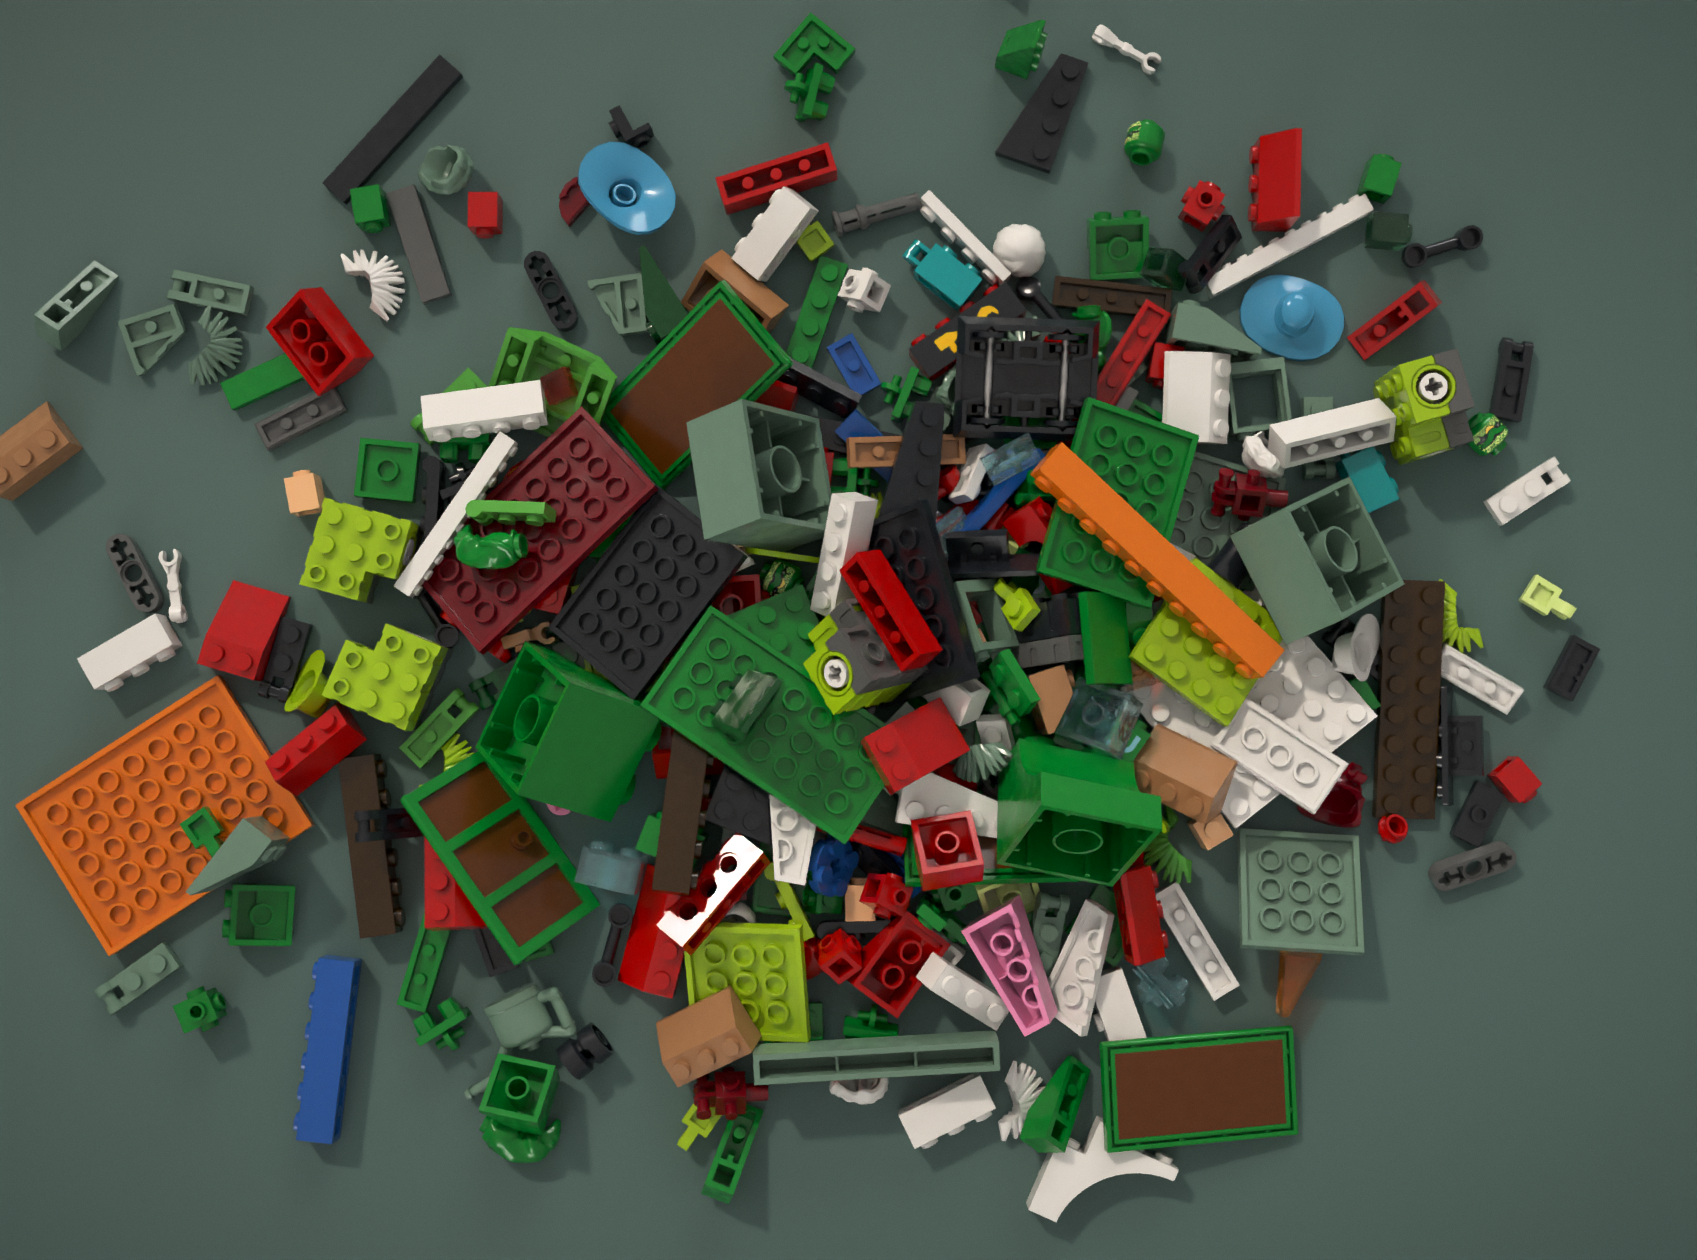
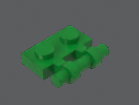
(1010, 687)

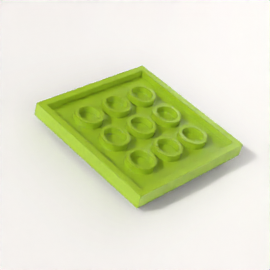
(1189, 662)
(764, 970)

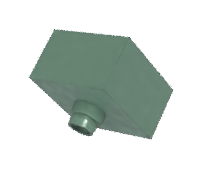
(760, 476)
(1317, 560)

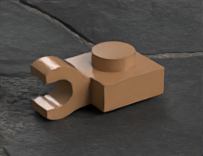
(533, 635)

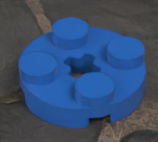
(831, 879)

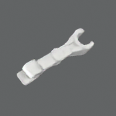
(1107, 38)
(177, 610)

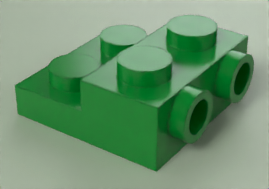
(1117, 245)
(259, 914)

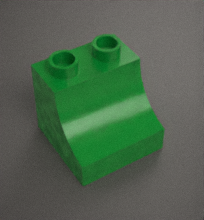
(567, 735)
(1072, 812)

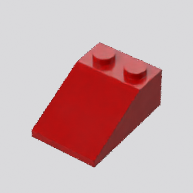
(244, 631)
(914, 745)
(894, 961)

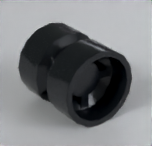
(574, 1052)

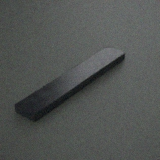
(393, 128)

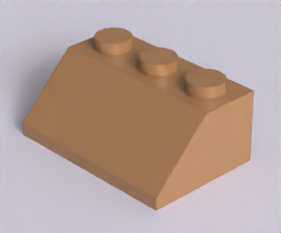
(756, 296)
(34, 450)
(1055, 693)
(1184, 774)
(706, 1036)

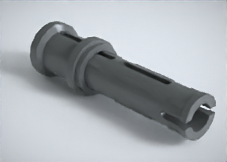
(861, 221)

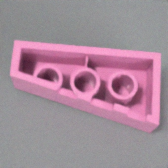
(1013, 964)

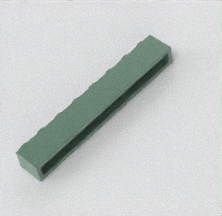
(876, 1057)

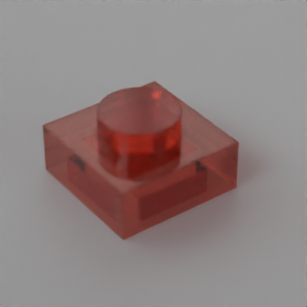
(559, 386)

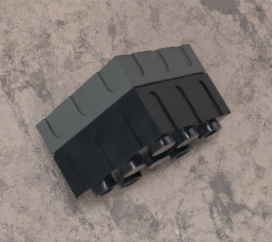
(1052, 635)

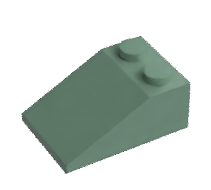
(1204, 331)
(246, 849)

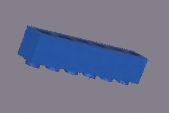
(328, 1049)

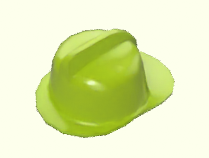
(309, 687)

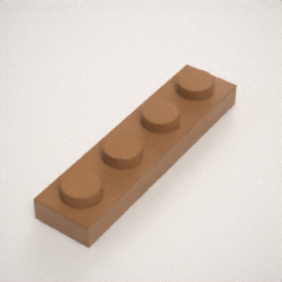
(881, 451)

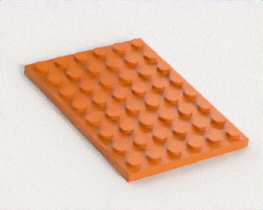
(118, 813)

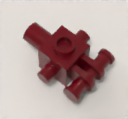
(1245, 494)
(726, 1093)

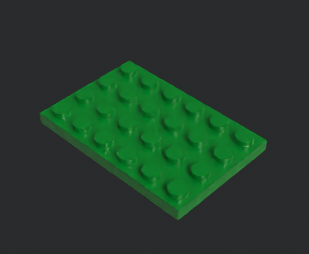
(1143, 465)

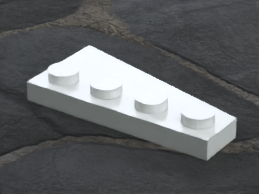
(938, 796)
(790, 843)
(1080, 966)

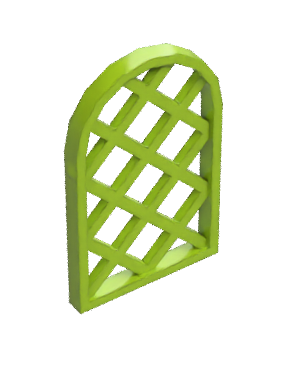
(782, 555)

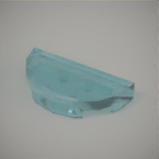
(951, 522)

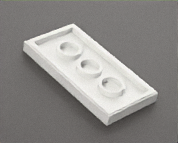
(1280, 756)

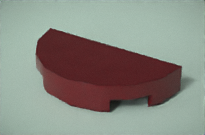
(572, 202)

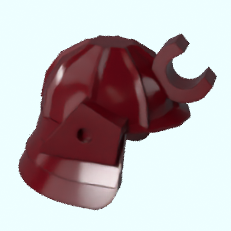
(1343, 802)

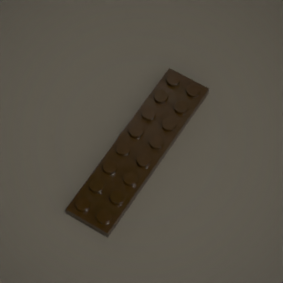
(1408, 700)

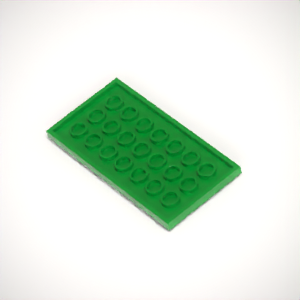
(796, 747)

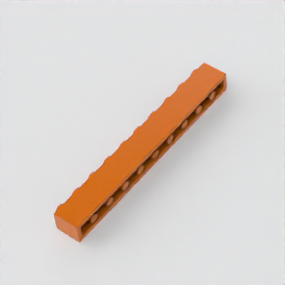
(1156, 562)

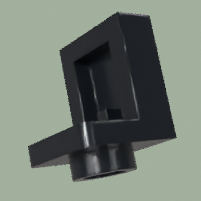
(621, 127)

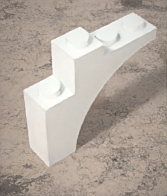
(1071, 1172)

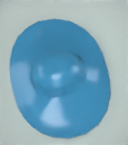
(627, 187)
(1291, 317)

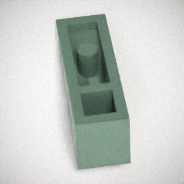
(74, 306)

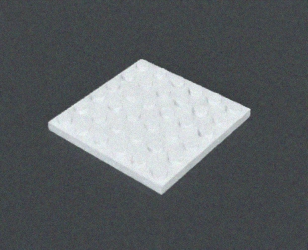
(1295, 689)

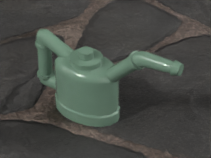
(524, 1021)

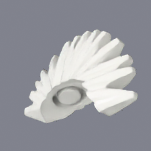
(381, 279)
(1023, 1092)

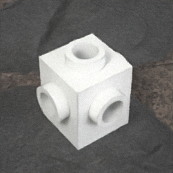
(864, 290)

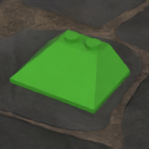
(533, 353)

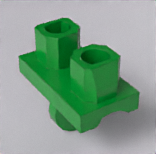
(814, 82)
(914, 383)
(477, 447)
(841, 469)
(869, 1025)
(428, 1029)

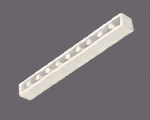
(1289, 245)
(455, 515)

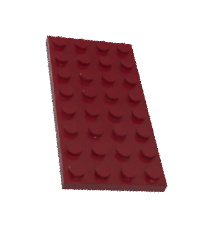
(591, 489)

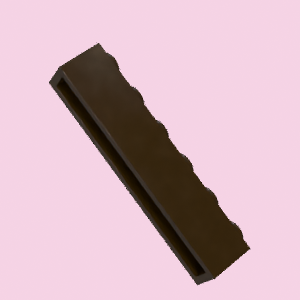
(682, 818)
(371, 861)

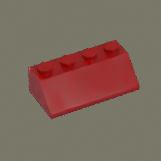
(650, 957)

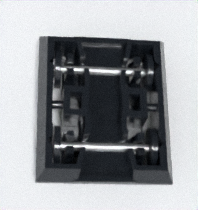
(1023, 376)

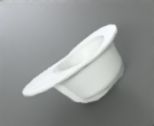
(1357, 649)

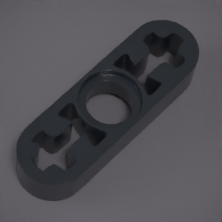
(535, 276)

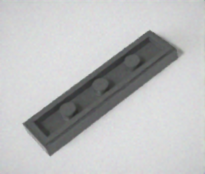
(418, 244)

